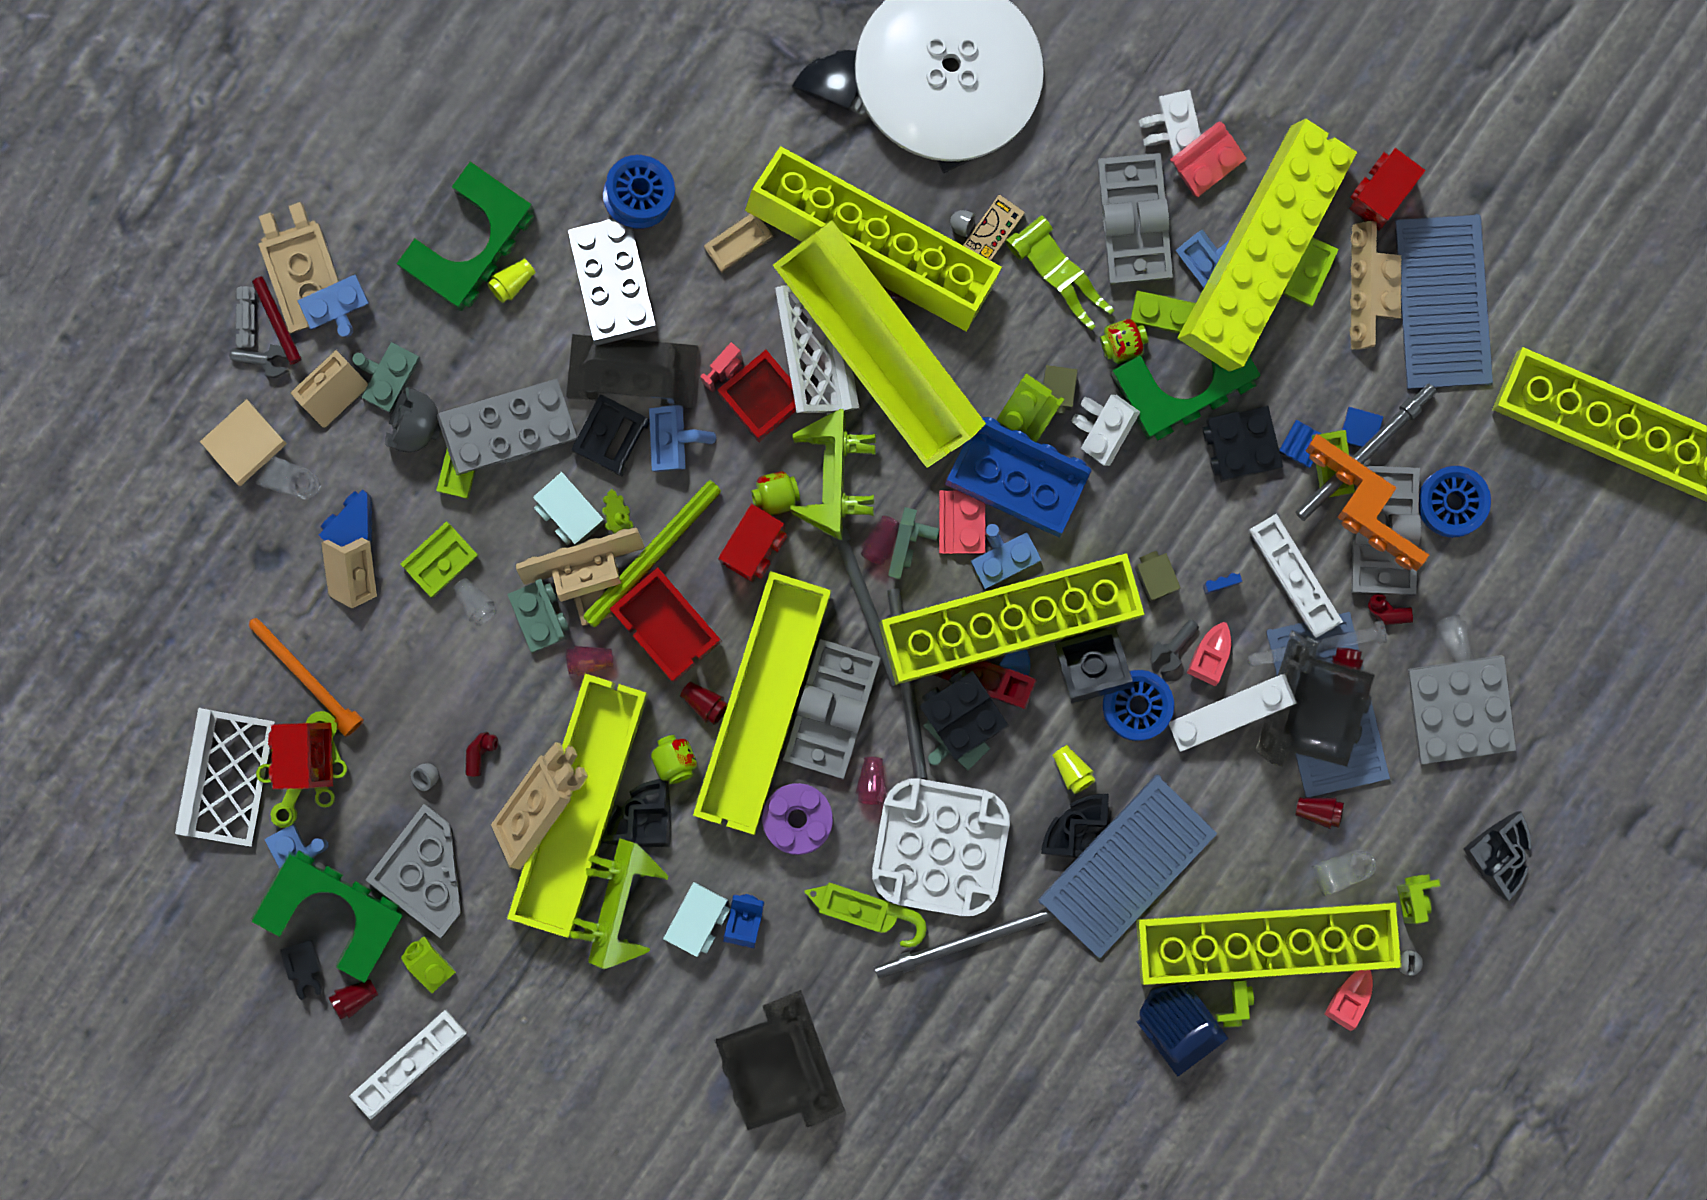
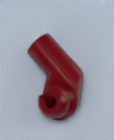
(1385, 612)
(476, 749)

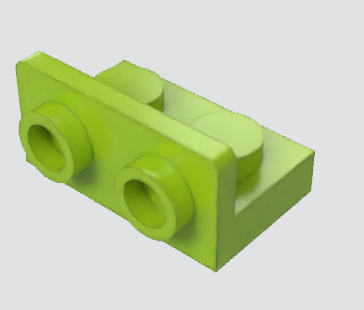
(1413, 903)

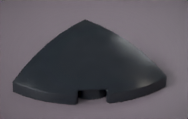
(830, 78)
(643, 817)
(1077, 827)
(1501, 854)

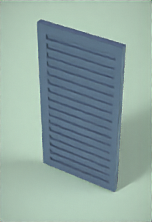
(1444, 302)
(1367, 757)
(1127, 866)

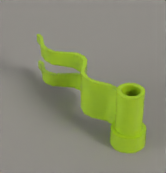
(1055, 267)

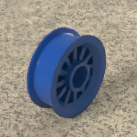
(619, 192)
(1477, 485)
(1161, 722)

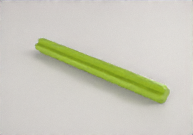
(653, 552)

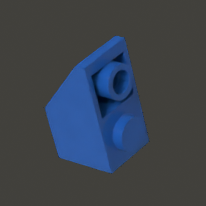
(351, 522)

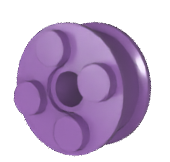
(782, 804)

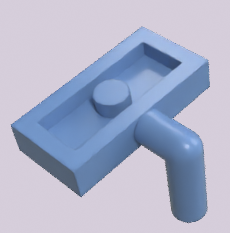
(1200, 255)
(334, 304)
(669, 436)
(1005, 558)
(290, 840)

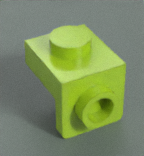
(427, 964)
(1242, 998)

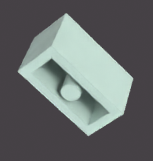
(568, 509)
(696, 920)

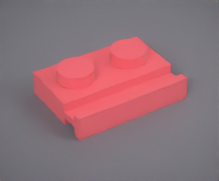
(1208, 159)
(724, 366)
(961, 523)

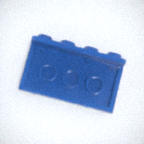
(1019, 476)

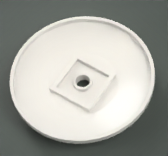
(944, 111)

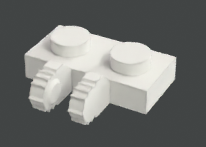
(1179, 121)
(1109, 429)

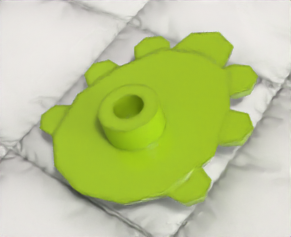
(616, 512)

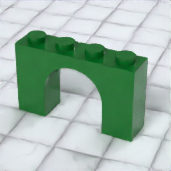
(460, 280)
(1161, 411)
(301, 878)

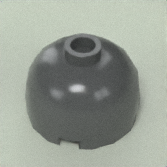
(413, 422)

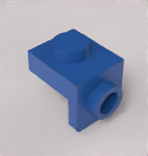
(744, 920)

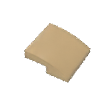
(243, 442)

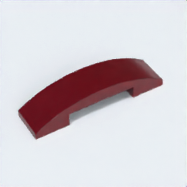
(999, 682)

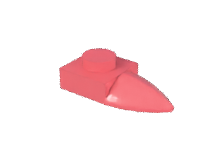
(1211, 655)
(1351, 999)

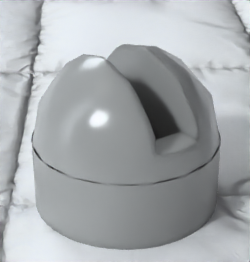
(962, 222)
(425, 776)
(1417, 964)

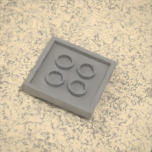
(1461, 709)

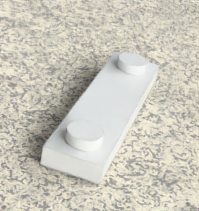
(1295, 576)
(1232, 712)
(408, 1064)

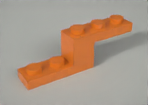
(1366, 503)

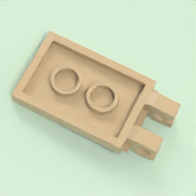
(296, 263)
(537, 804)

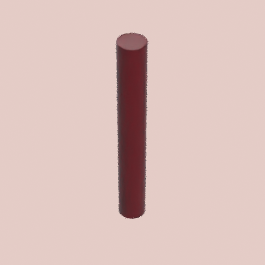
(276, 320)

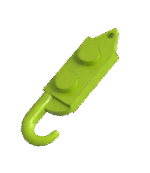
(866, 911)

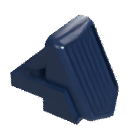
(1179, 1026)

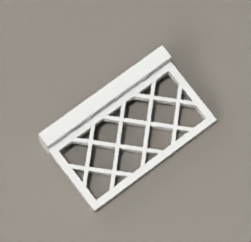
(833, 372)
(197, 771)

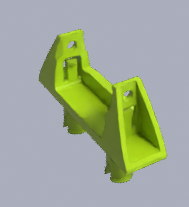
(836, 505)
(606, 948)

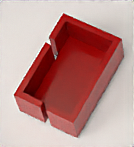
(666, 624)

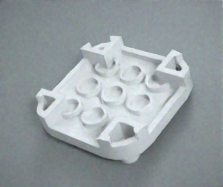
(940, 847)

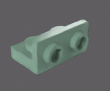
(538, 615)

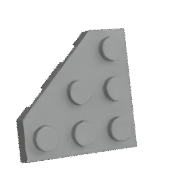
(422, 872)

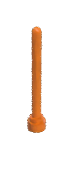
(346, 719)

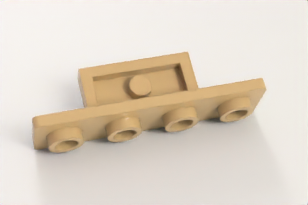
(1373, 285)
(583, 566)

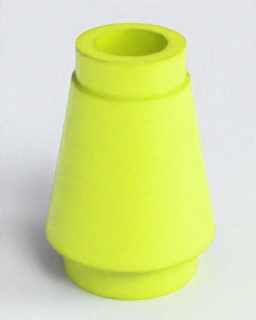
(511, 280)
(1073, 769)

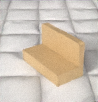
(329, 389)
(349, 572)

